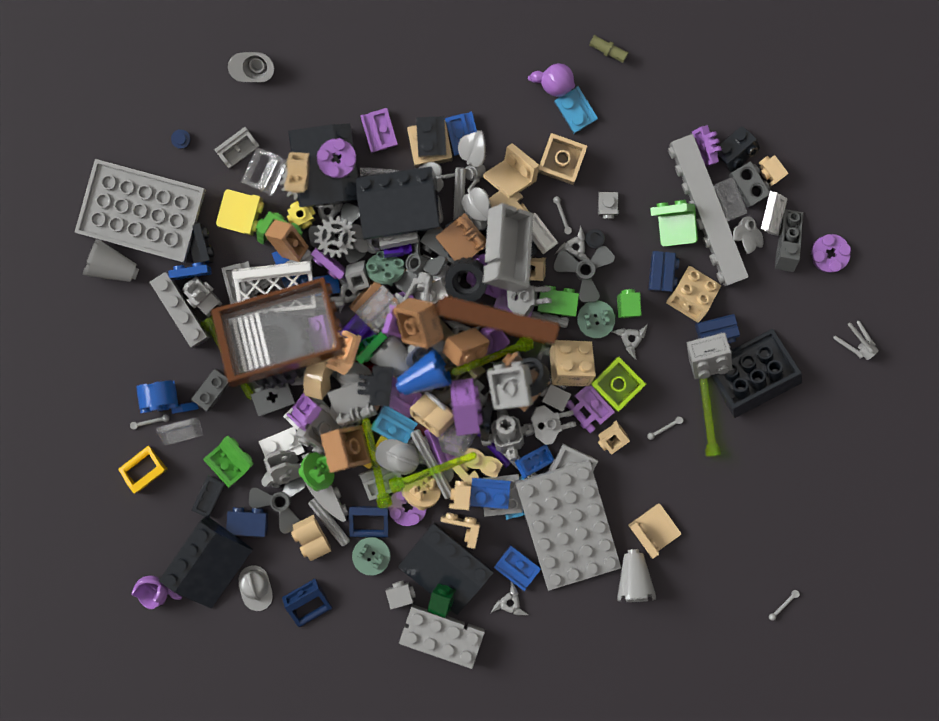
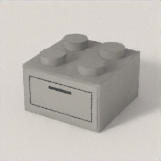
(709, 356)

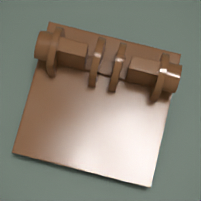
(462, 238)

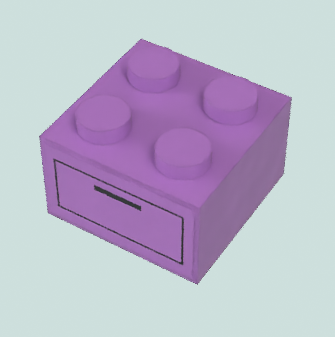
(466, 406)

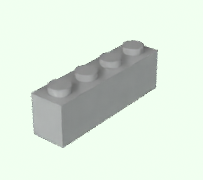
(179, 310)

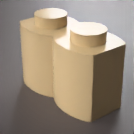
(432, 416)
(487, 464)
(311, 538)

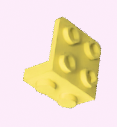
(239, 212)

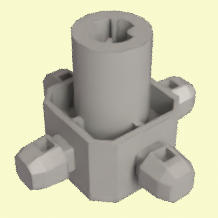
(508, 434)

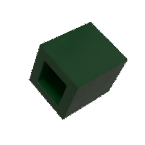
(441, 600)

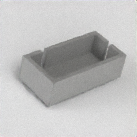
(508, 248)
(442, 636)

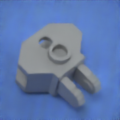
(201, 295)
(526, 299)
(551, 423)
(280, 469)

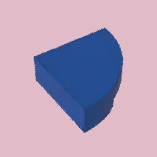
(185, 407)

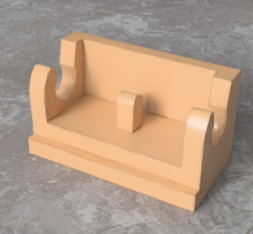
(343, 363)

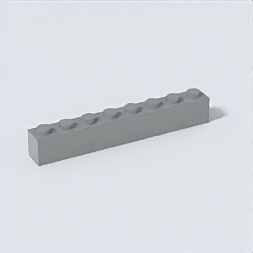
(708, 210)

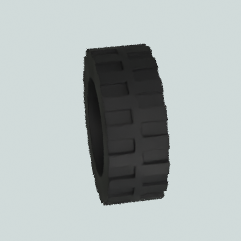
(452, 285)

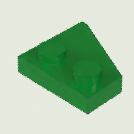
(367, 346)

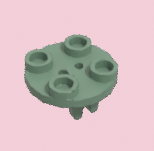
(385, 269)
(605, 317)
(363, 551)

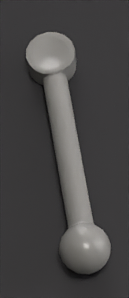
(556, 200)
(679, 420)
(134, 425)
(794, 594)

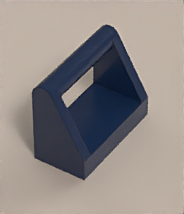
(368, 510)
(303, 595)

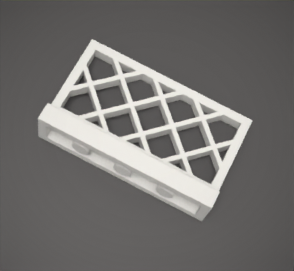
(267, 272)

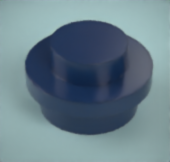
(180, 139)

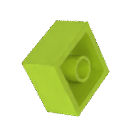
(618, 384)

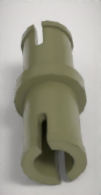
(608, 49)

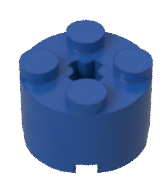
(157, 396)

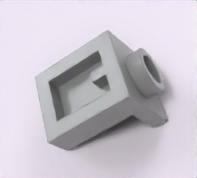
(608, 204)

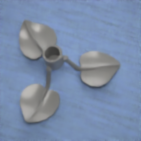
(473, 150)

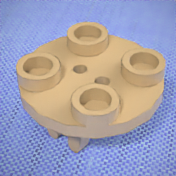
(416, 496)

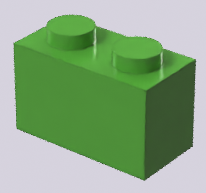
(563, 302)
(629, 304)

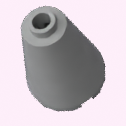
(109, 264)
(391, 354)
(635, 579)

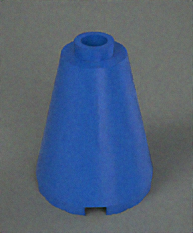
(424, 375)

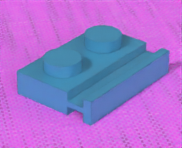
(576, 110)
(393, 425)

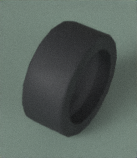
(543, 378)

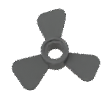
(350, 213)
(567, 263)
(417, 264)
(287, 518)

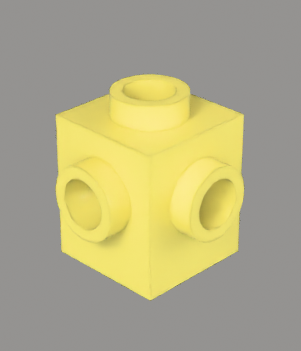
(304, 221)

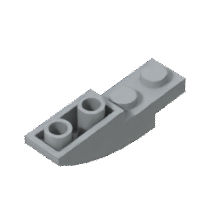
(330, 500)

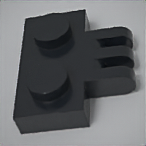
(377, 385)

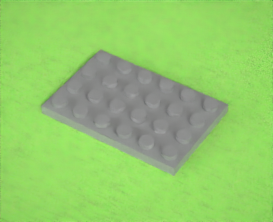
(140, 210)
(568, 524)

